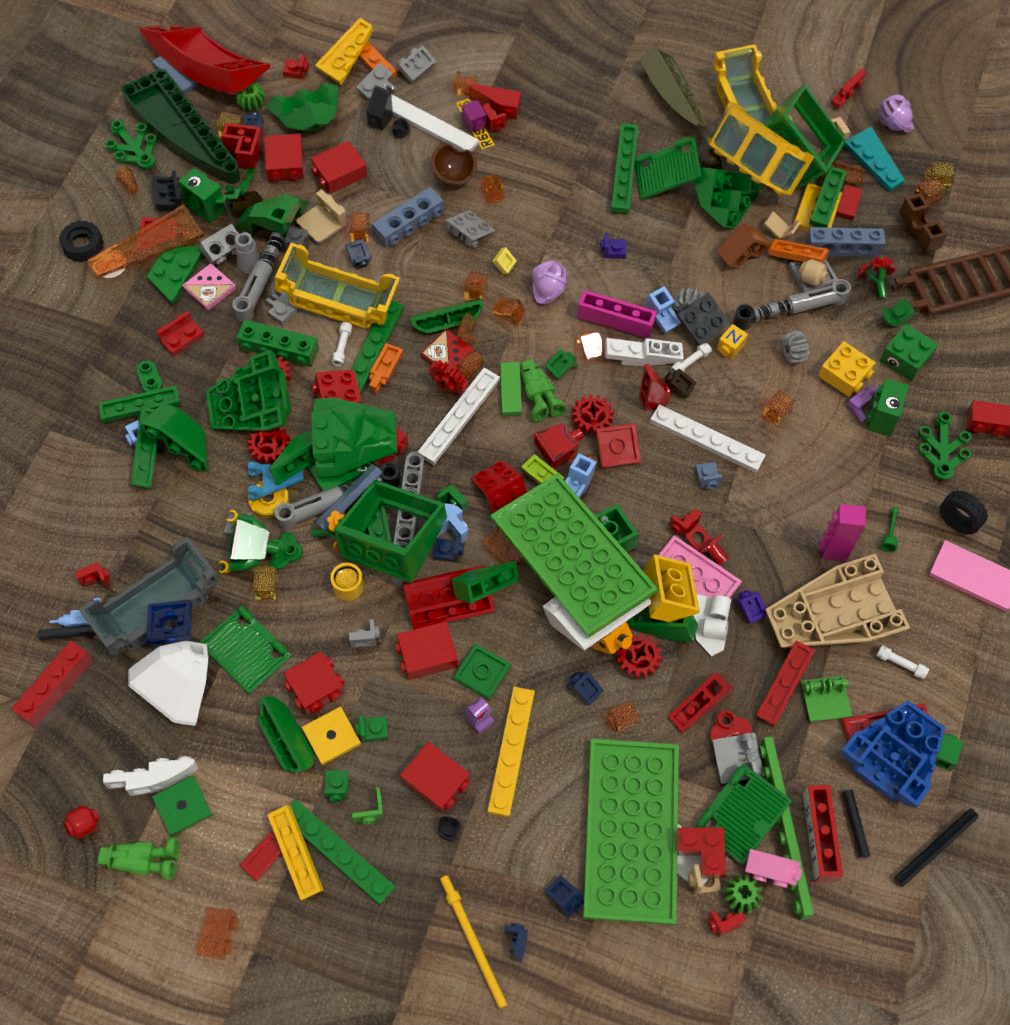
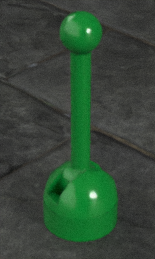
(889, 542)

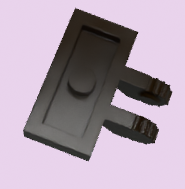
(244, 201)

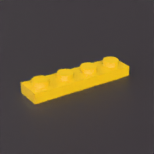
(295, 852)

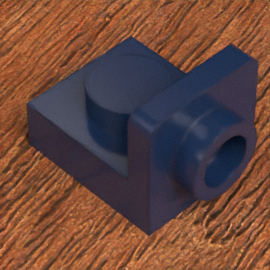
(253, 119)
(448, 549)
(585, 686)
(565, 896)
(517, 945)

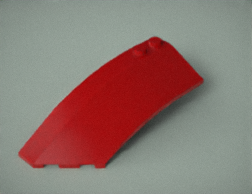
(203, 58)

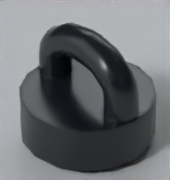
(400, 128)
(448, 828)

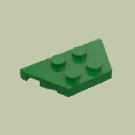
(173, 270)

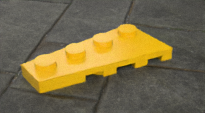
(342, 56)

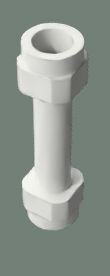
(702, 351)
(338, 356)
(919, 670)

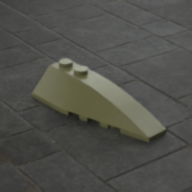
(672, 84)

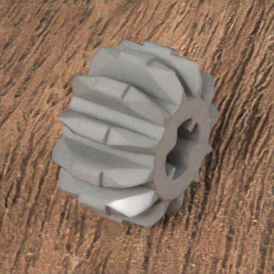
(686, 298)
(795, 347)

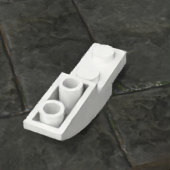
(641, 353)
(160, 776)

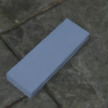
(185, 83)

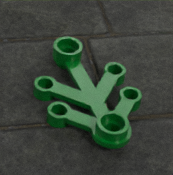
(143, 159)
(943, 448)

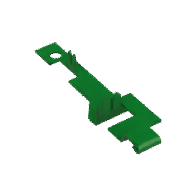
(235, 192)

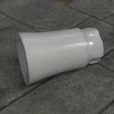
(246, 252)

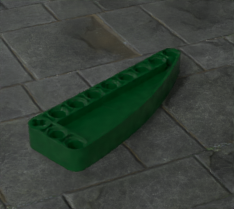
(178, 124)

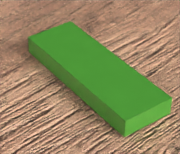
(510, 388)

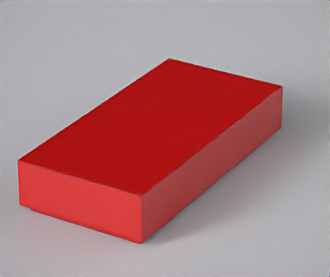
(849, 202)
(262, 857)

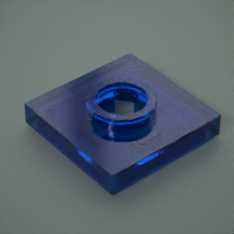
(160, 613)

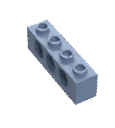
(408, 217)
(848, 241)

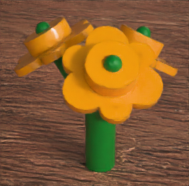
(333, 520)

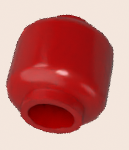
(81, 822)

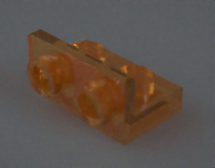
(502, 547)
(216, 933)

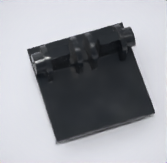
(704, 318)

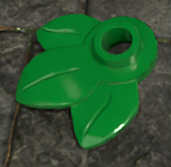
(286, 544)

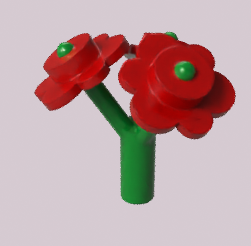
(882, 265)

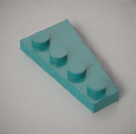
(874, 158)

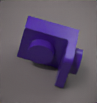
(613, 247)
(751, 605)

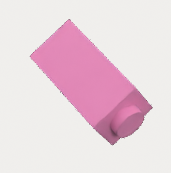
(774, 867)

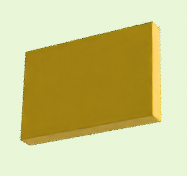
(808, 204)

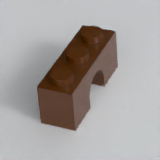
(915, 213)

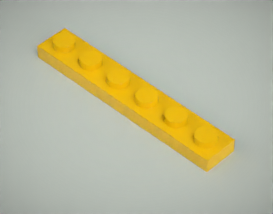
(511, 752)

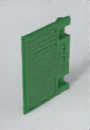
(668, 168)
(245, 650)
(745, 812)

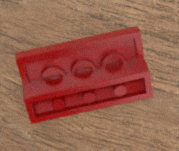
(434, 601)

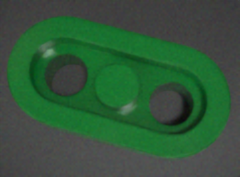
(149, 376)

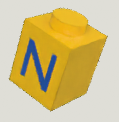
(732, 341)

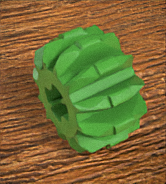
(251, 97)
(735, 896)

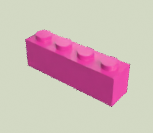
(616, 314)
(842, 532)

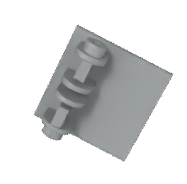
(469, 228)
(733, 752)

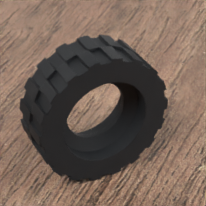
(78, 229)
(967, 503)

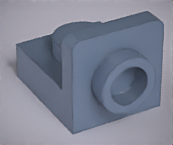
(708, 476)

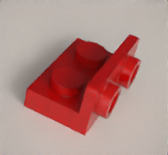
(179, 334)

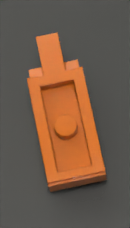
(384, 366)

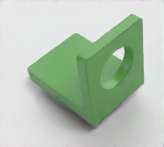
(370, 817)

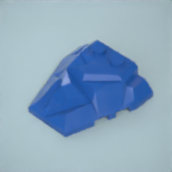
(897, 753)

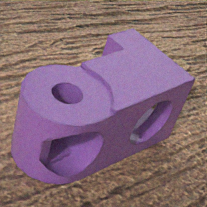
(479, 715)

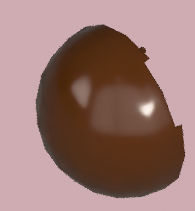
(453, 166)

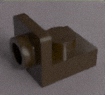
(680, 383)

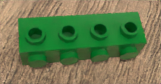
(285, 343)

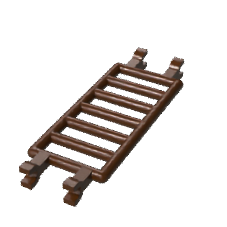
(925, 303)

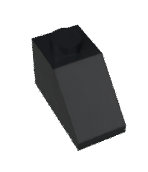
(379, 108)

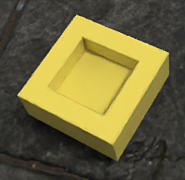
(504, 261)

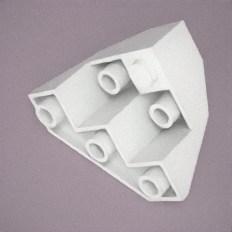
(173, 680)

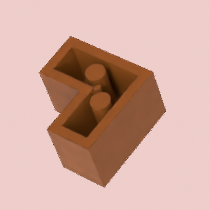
(742, 244)

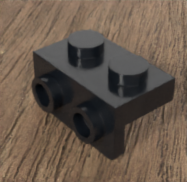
(166, 192)

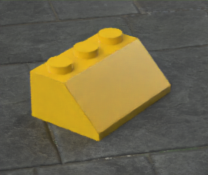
(675, 586)

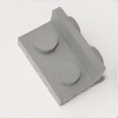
(416, 64)

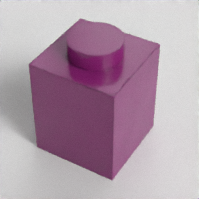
(474, 116)

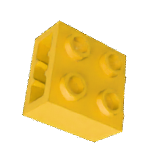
(847, 369)

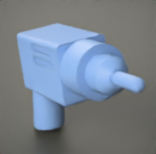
(72, 619)

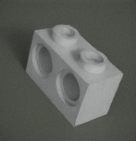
(218, 241)

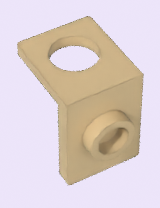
(779, 227)
(695, 881)

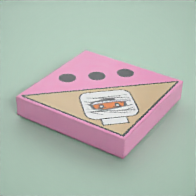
(209, 287)

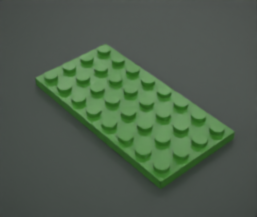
(574, 555)
(632, 832)

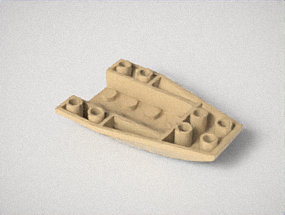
(838, 608)

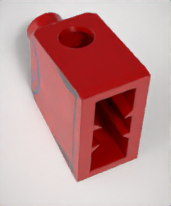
(557, 444)

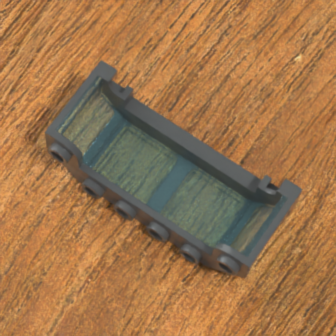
(124, 617)

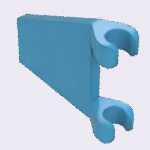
(269, 485)

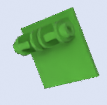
(826, 698)

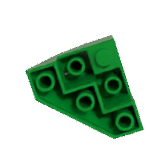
(306, 108)
(726, 194)
(272, 214)
(181, 434)

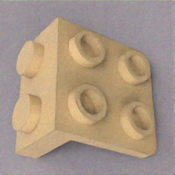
(324, 218)

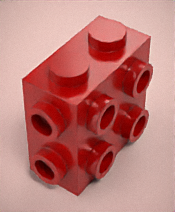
(314, 683)

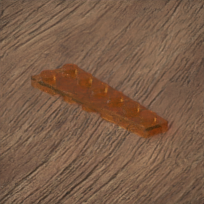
(156, 238)

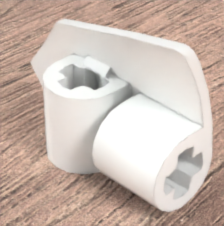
(712, 622)

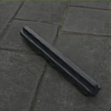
(936, 847)

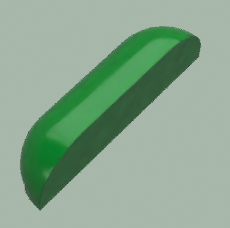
(446, 316)
(284, 735)

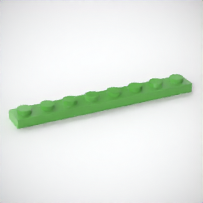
(786, 836)

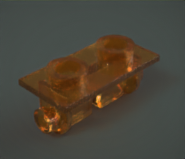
(854, 171)

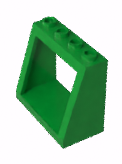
(819, 124)
(380, 554)

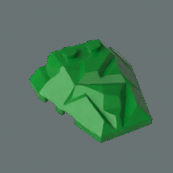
(251, 397)
(350, 435)

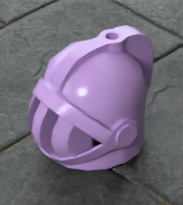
(900, 117)
(548, 284)

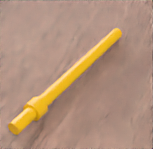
(453, 898)

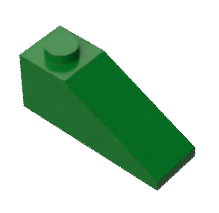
(293, 458)
(484, 581)
(677, 630)

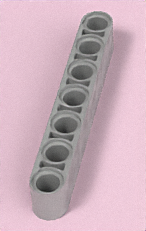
(409, 526)

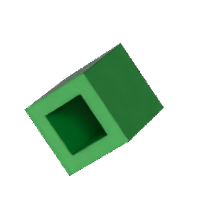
(949, 752)

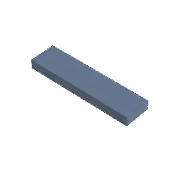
(350, 495)

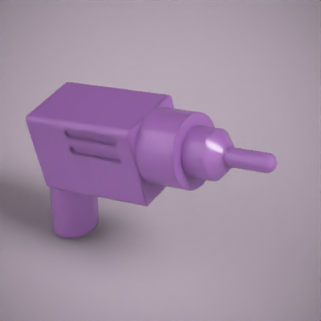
(860, 401)

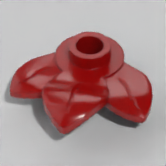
(736, 726)

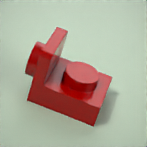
(296, 68)
(494, 121)
(688, 522)
(92, 573)
(729, 923)

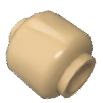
(813, 272)

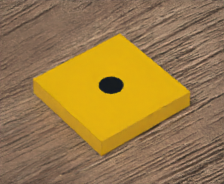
(331, 736)

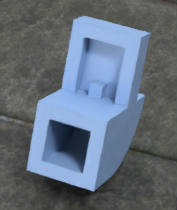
(662, 302)
(581, 474)
(455, 522)

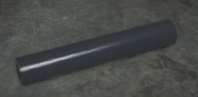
(66, 632)
(856, 824)

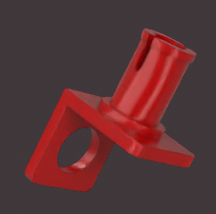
(708, 544)

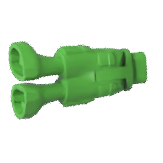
(539, 387)
(138, 858)

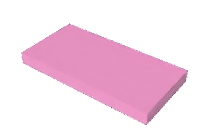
(973, 575)
(708, 576)

